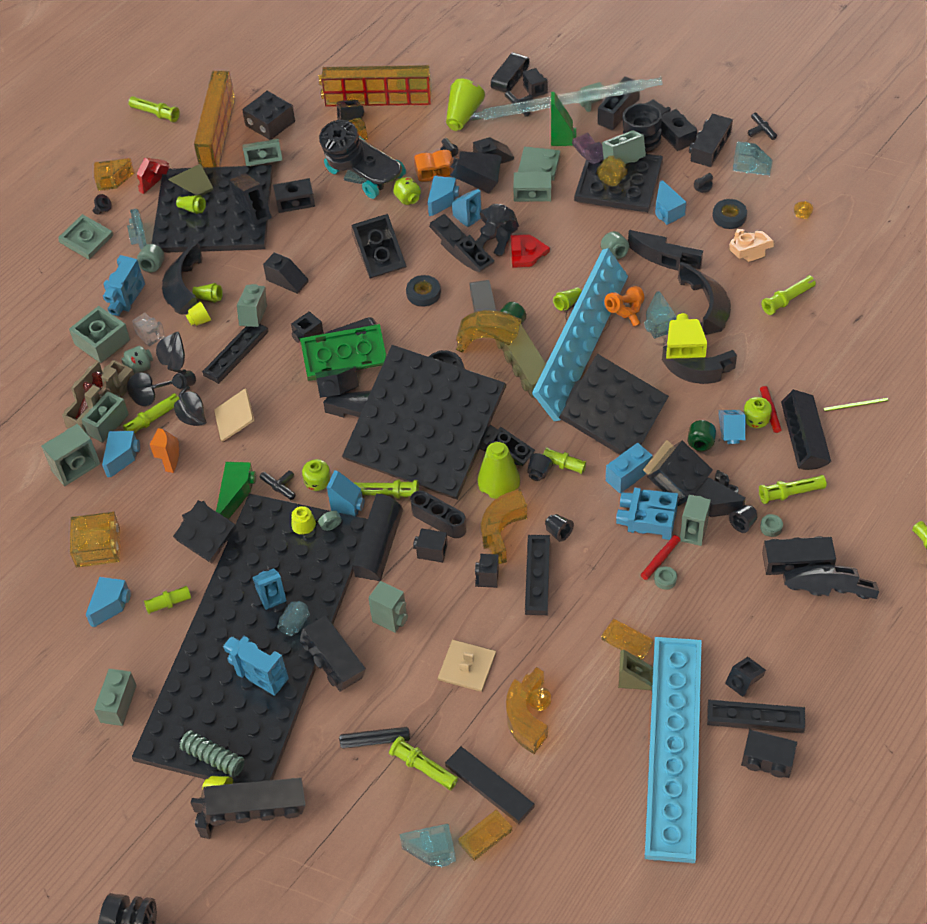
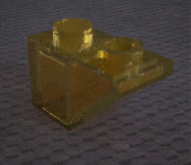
(112, 173)

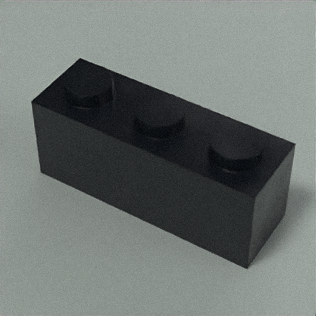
(612, 108)
(710, 140)
(796, 553)
(332, 653)

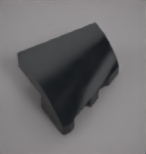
(346, 403)

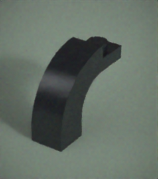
(701, 369)

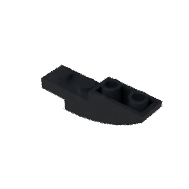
(459, 245)
(658, 251)
(518, 449)
(822, 578)

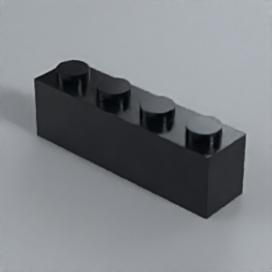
(252, 801)

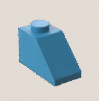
(442, 194)
(669, 204)
(467, 208)
(732, 425)
(119, 451)
(344, 495)
(269, 588)
(107, 600)

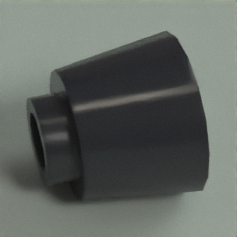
(539, 466)
(743, 518)
(559, 527)

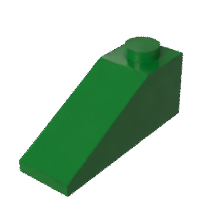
(561, 124)
(235, 487)

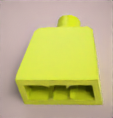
(685, 338)

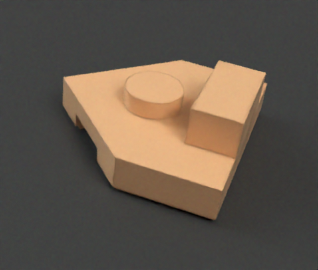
(750, 245)

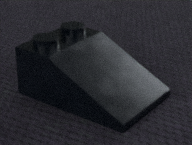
(378, 246)

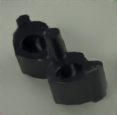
(723, 479)

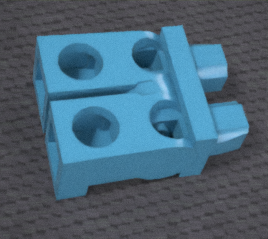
(123, 285)
(648, 512)
(257, 666)

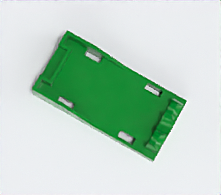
(343, 350)

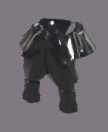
(499, 224)

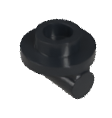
(447, 145)
(704, 183)
(102, 204)

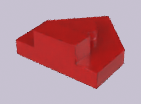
(151, 173)
(526, 250)

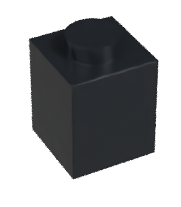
(431, 545)

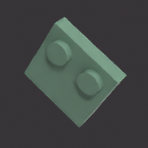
(539, 160)
(85, 236)

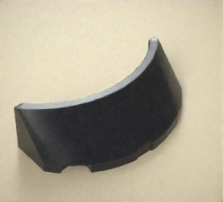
(173, 288)
(719, 303)

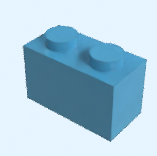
(627, 468)

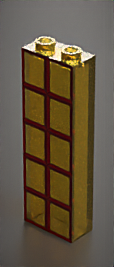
(376, 85)
(214, 119)

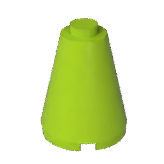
(463, 103)
(498, 471)

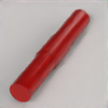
(774, 419)
(660, 557)

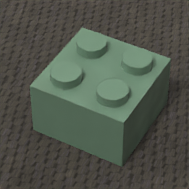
(99, 334)
(70, 454)

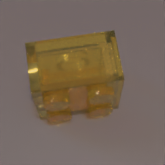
(95, 539)

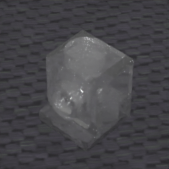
(148, 329)

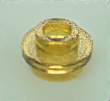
(803, 209)
(540, 699)

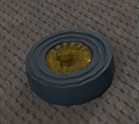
(735, 219)
(423, 282)

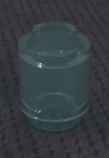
(293, 618)

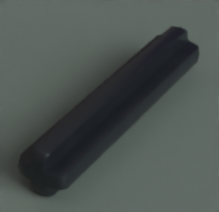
(373, 737)

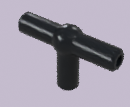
(513, 99)
(761, 126)
(278, 485)

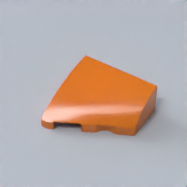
(166, 448)

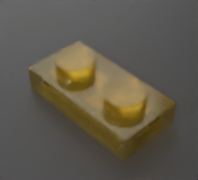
(627, 639)
(485, 835)

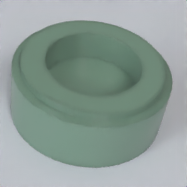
(329, 520)
(771, 525)
(665, 578)

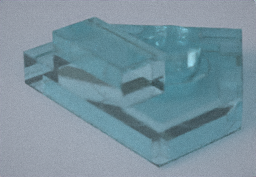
(136, 229)

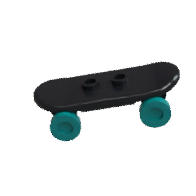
(375, 168)

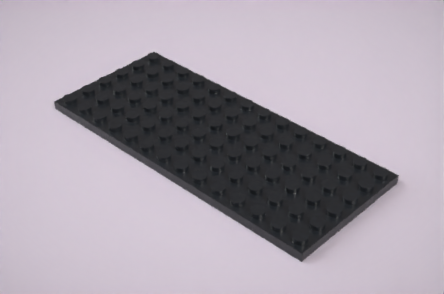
(204, 687)

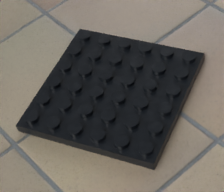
(221, 224)
(424, 421)

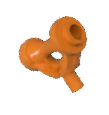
(615, 303)

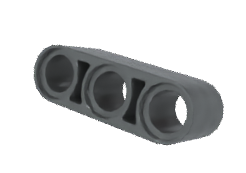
(482, 296)

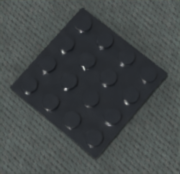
(631, 193)
(613, 406)

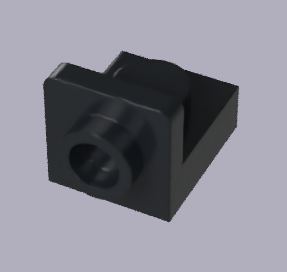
(744, 675)
(204, 830)

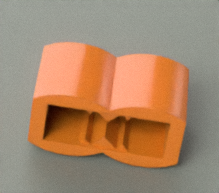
(432, 164)

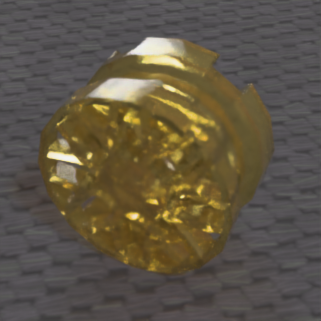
(611, 171)

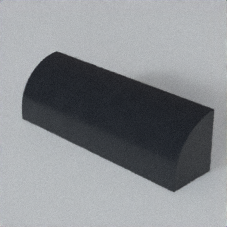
(805, 430)
(377, 538)

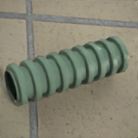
(212, 753)

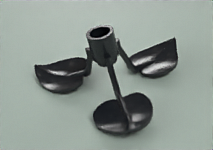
(171, 353)

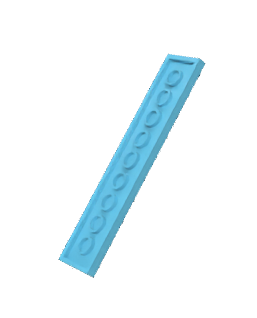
(579, 335)
(674, 751)

